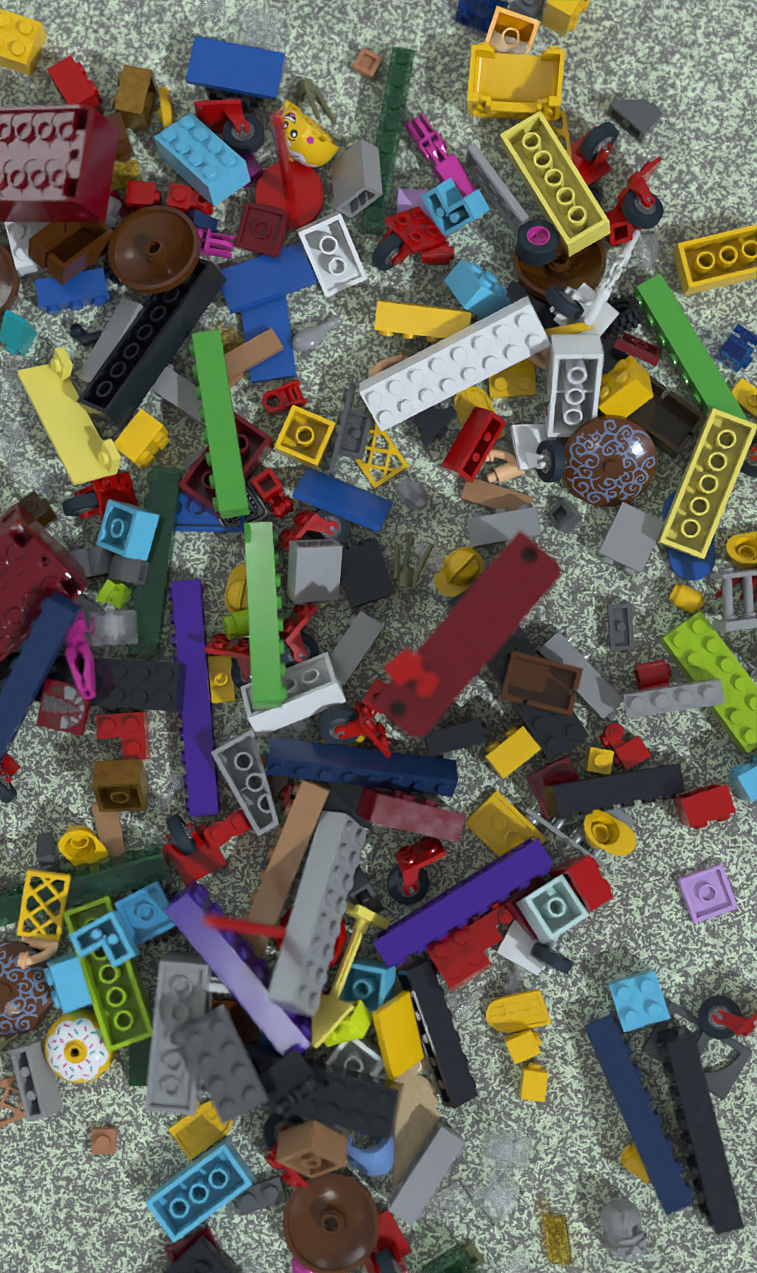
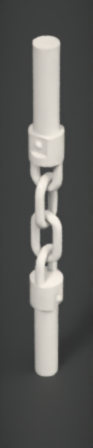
(604, 291)

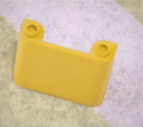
(515, 83)

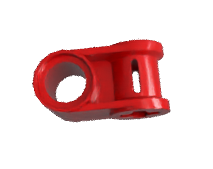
(285, 397)

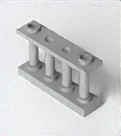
(749, 617)
(534, 817)

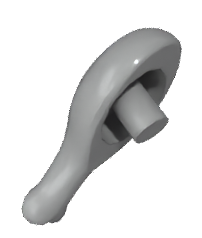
(311, 336)

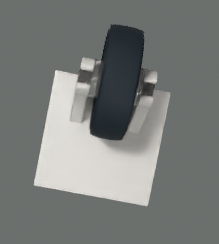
(573, 306)
(538, 451)
(531, 953)

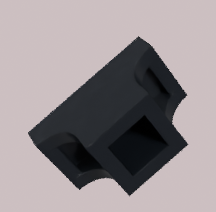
(433, 424)

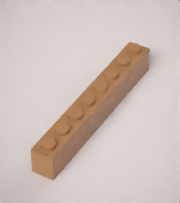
(285, 858)

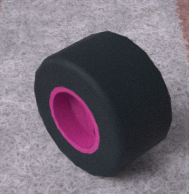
(537, 242)

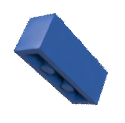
(85, 289)

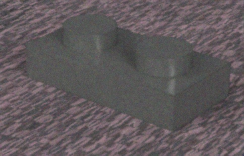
(620, 627)
(261, 1195)

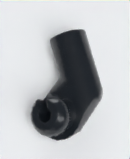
(82, 336)

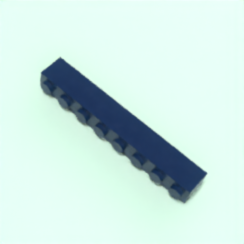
(34, 664)
(360, 766)
(638, 1114)

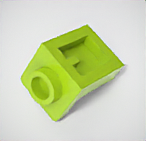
(115, 593)

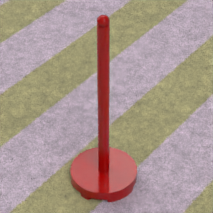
(290, 184)
(269, 930)

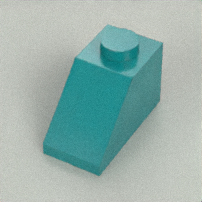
(16, 334)

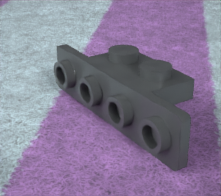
(352, 433)

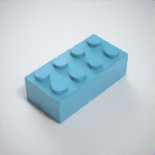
(202, 159)
(200, 1189)

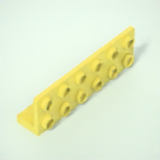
(67, 421)

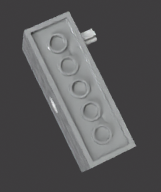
(182, 995)

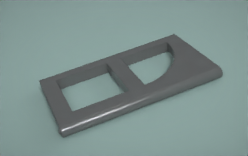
(719, 1080)

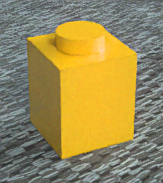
(598, 760)
(523, 1045)
(533, 1082)

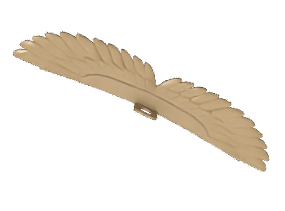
(416, 1109)

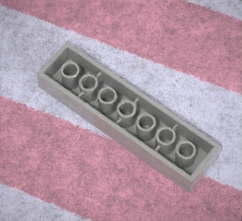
(317, 914)

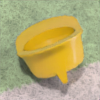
(743, 550)
(460, 572)
(236, 590)
(608, 833)
(81, 845)

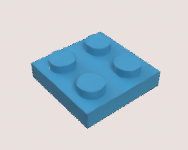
(145, 913)

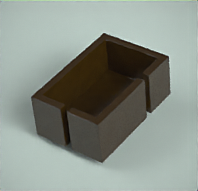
(668, 420)

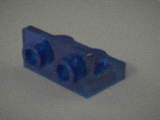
(478, 13)

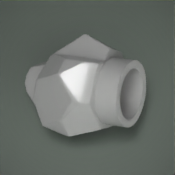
(412, 494)

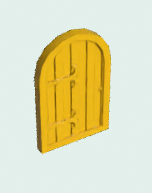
(468, 399)
(518, 1012)
(199, 1131)

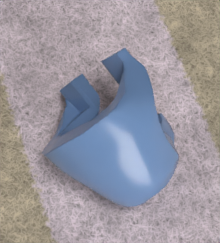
(374, 1160)

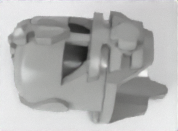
(624, 1230)

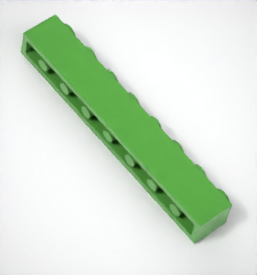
(685, 348)
(220, 424)
(263, 617)

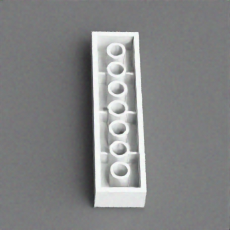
(454, 364)

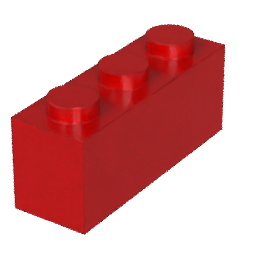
(473, 444)

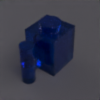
(735, 351)

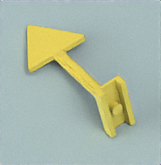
(331, 1009)

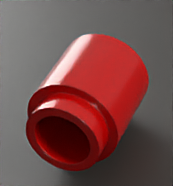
(438, 254)

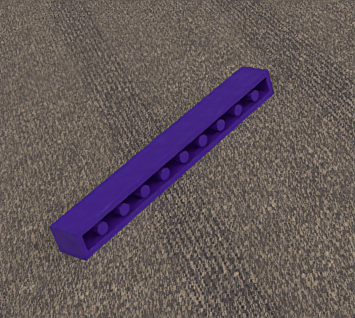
(197, 706)

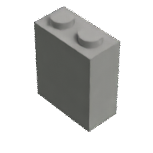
(356, 178)
(629, 539)
(314, 570)

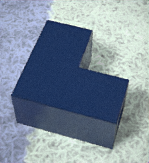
(202, 220)

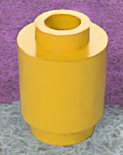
(686, 598)

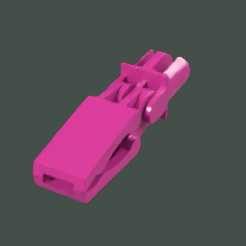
(423, 135)
(216, 243)
(76, 648)

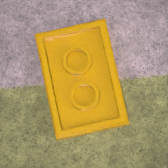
(501, 825)
(398, 1035)

